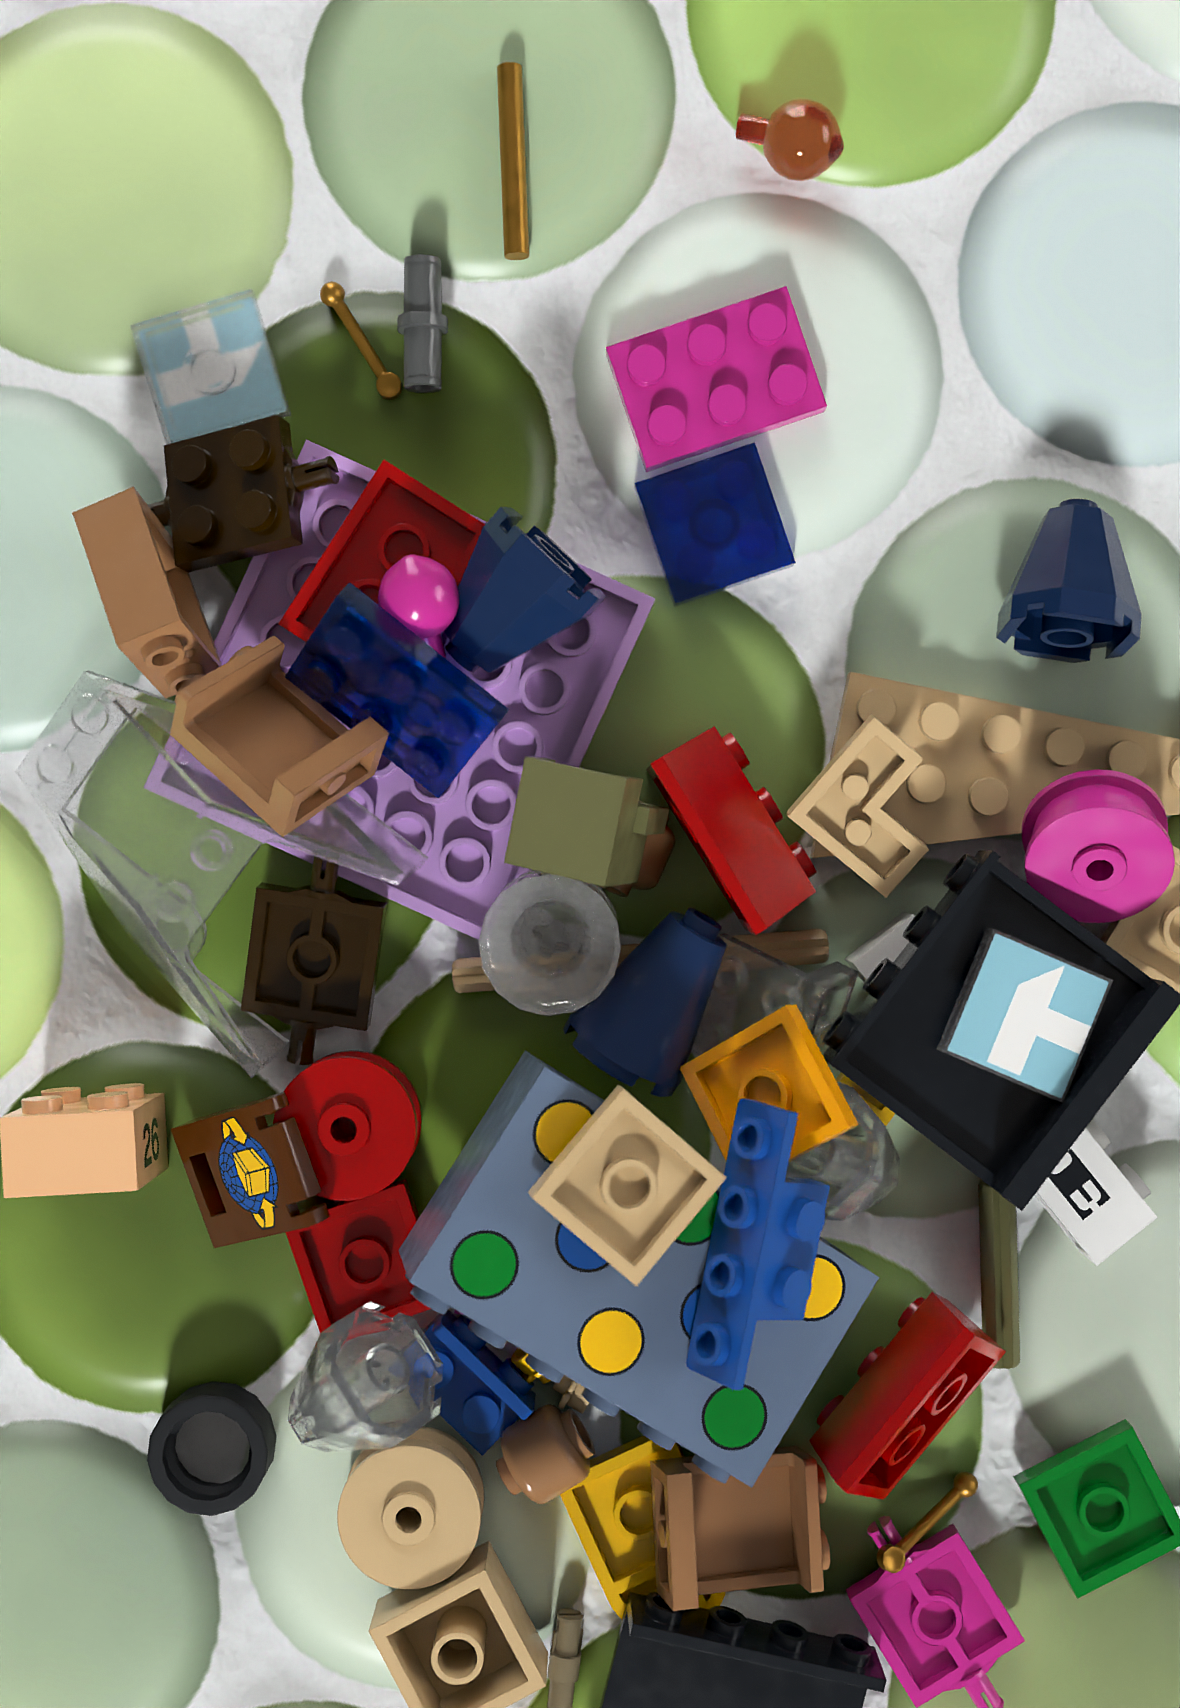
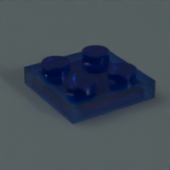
(714, 524)

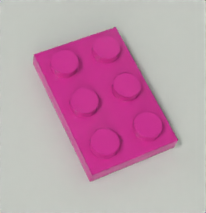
(716, 379)

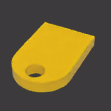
(616, 1520)

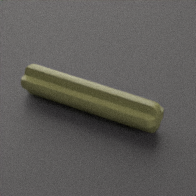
(999, 1273)

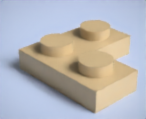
(846, 803)

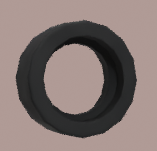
(185, 1489)

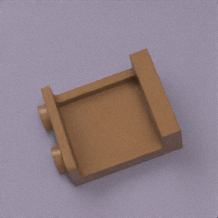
(272, 738)
(736, 1535)

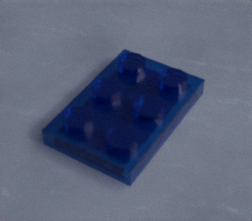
(374, 666)

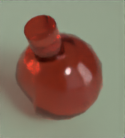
(797, 139)

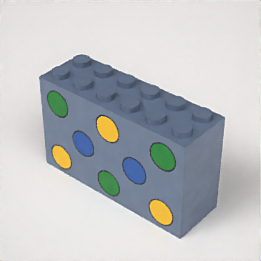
(576, 1316)

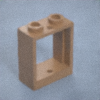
(144, 593)

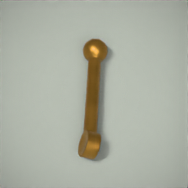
(387, 383)
(892, 1557)

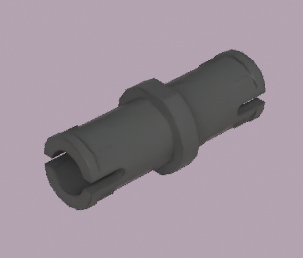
(422, 323)

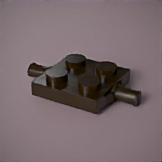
(236, 493)
(313, 958)

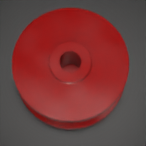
(355, 1121)

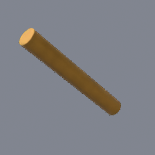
(513, 161)

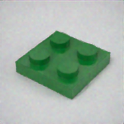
(1101, 1508)

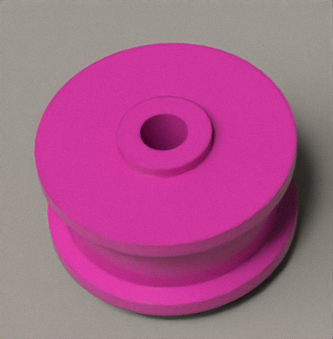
(1098, 845)

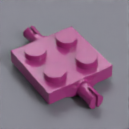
(936, 1617)

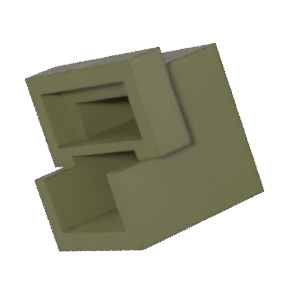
(581, 823)

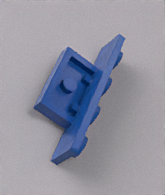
(758, 1244)

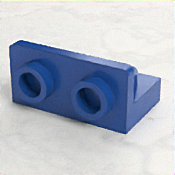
(477, 1388)

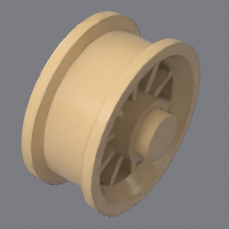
(412, 1510)

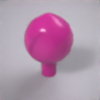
(421, 597)

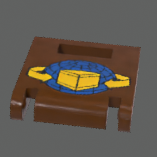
(249, 1172)

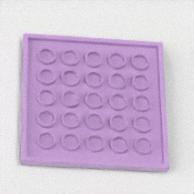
(552, 699)

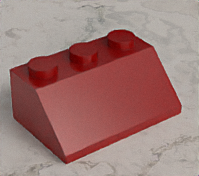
(734, 829)
(903, 1397)

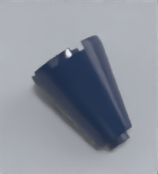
(653, 1003)

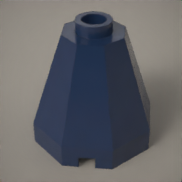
(1072, 589)
(515, 595)

